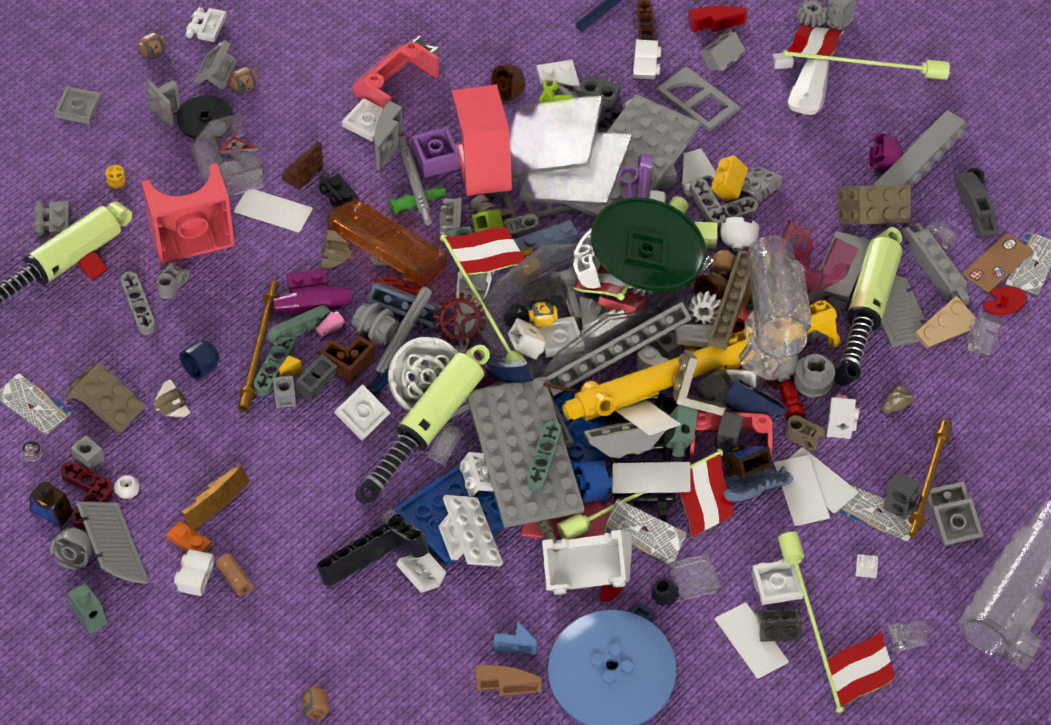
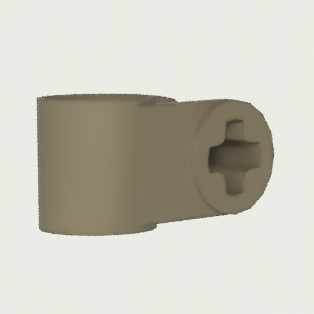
(804, 433)

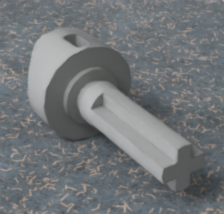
(570, 278)

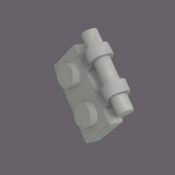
(58, 217)

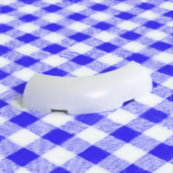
(586, 263)

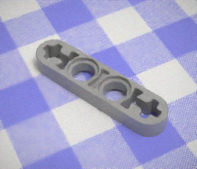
(140, 302)

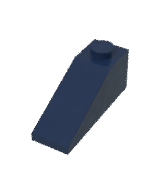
(749, 399)

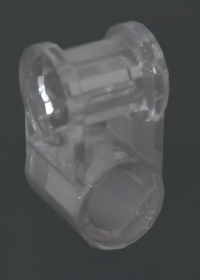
(905, 635)

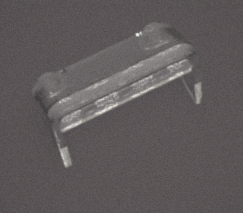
(207, 152)

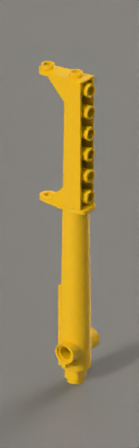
(605, 398)

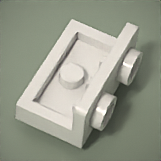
(422, 571)

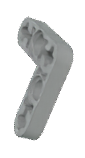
(717, 210)

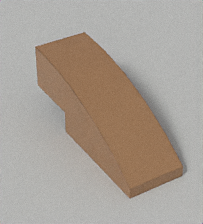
(506, 679)

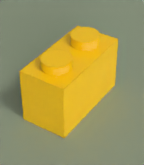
(729, 178)

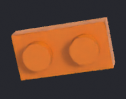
(188, 539)

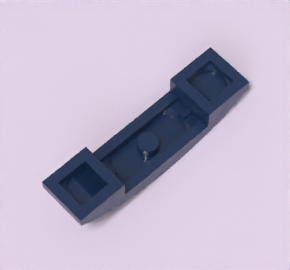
(514, 372)

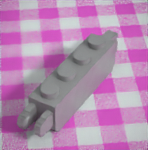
(936, 264)

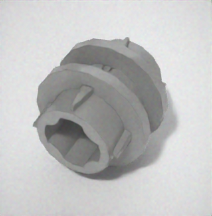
(375, 323)
(814, 375)

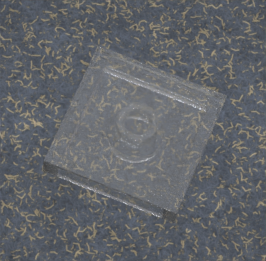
(694, 577)

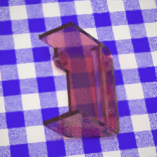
(835, 265)

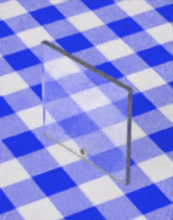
(554, 135)
(582, 184)

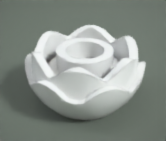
(126, 492)

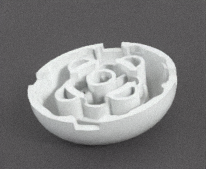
(408, 360)

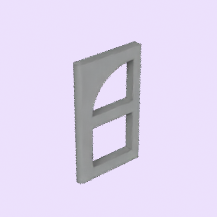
(688, 77)

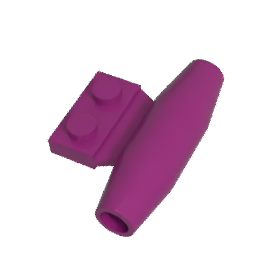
(310, 291)

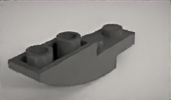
(978, 202)

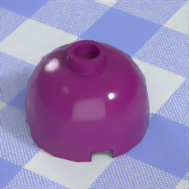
(885, 152)

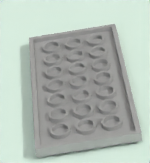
(654, 132)
(508, 431)

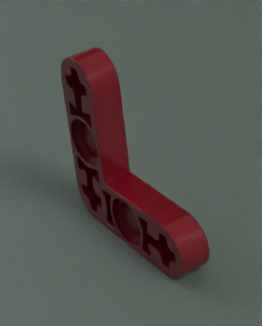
(92, 488)

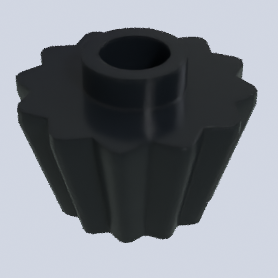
(515, 311)
(667, 597)

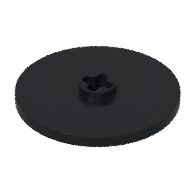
(191, 113)

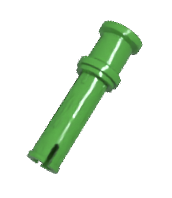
(408, 201)

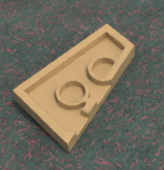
(946, 323)

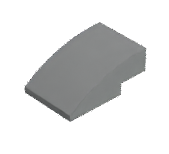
(387, 133)
(953, 514)

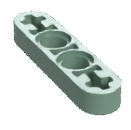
(297, 325)
(272, 362)
(542, 455)

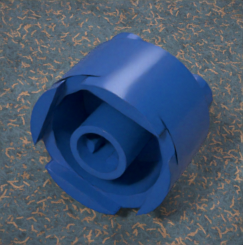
(592, 480)

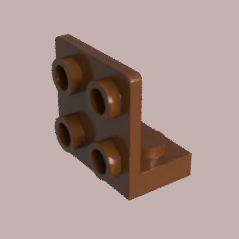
(305, 167)

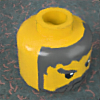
(543, 314)

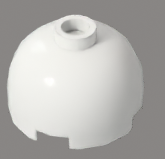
(739, 234)

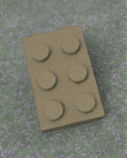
(874, 204)
(106, 397)

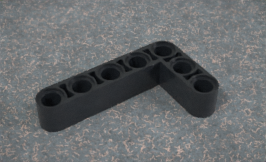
(372, 546)

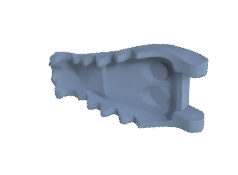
(748, 487)

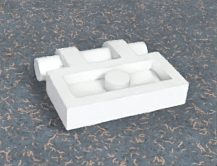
(211, 24)

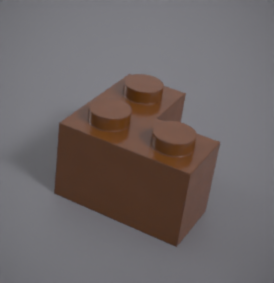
(350, 360)

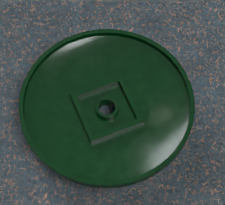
(639, 223)

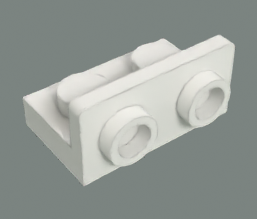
(475, 473)

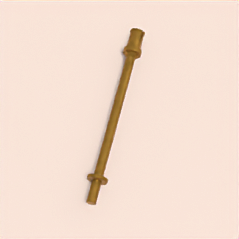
(247, 391)
(941, 437)

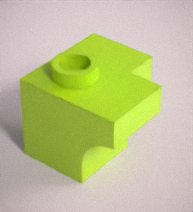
(487, 220)

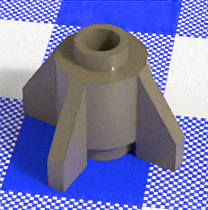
(335, 250)
(170, 401)

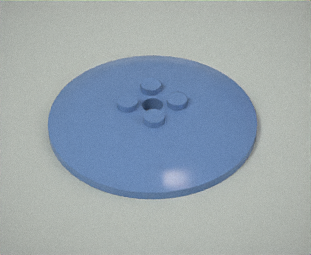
(616, 696)

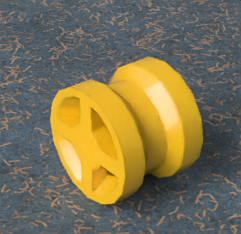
(112, 173)

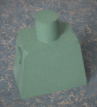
(681, 436)
(82, 603)

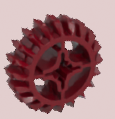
(468, 316)

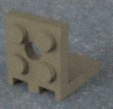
(682, 384)

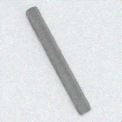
(404, 329)

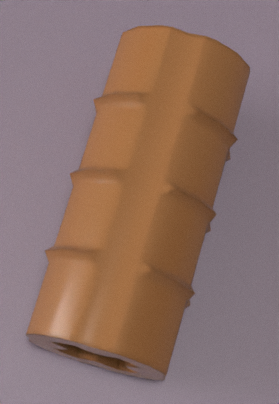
(234, 574)

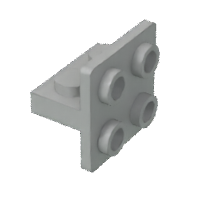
(164, 100)

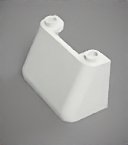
(588, 561)

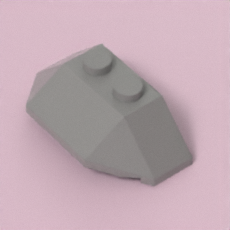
(621, 439)

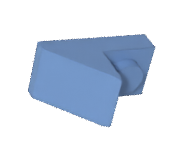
(519, 644)

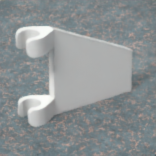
(696, 166)

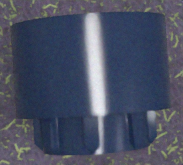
(199, 359)

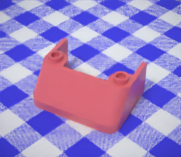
(369, 83)
(751, 423)

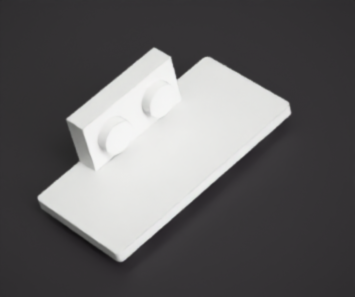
(468, 532)

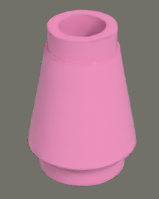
(330, 324)

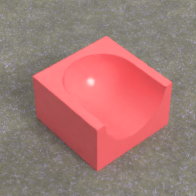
(485, 140)
(190, 222)

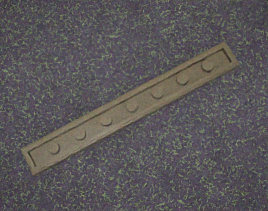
(730, 303)

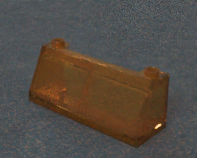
(388, 242)

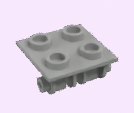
(761, 183)

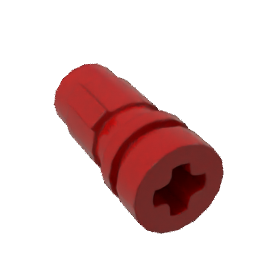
(791, 399)

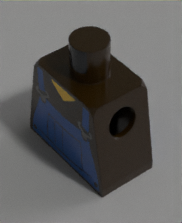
(740, 460)
(50, 504)

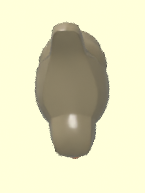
(897, 400)

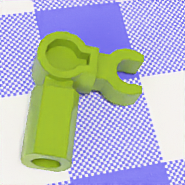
(548, 94)

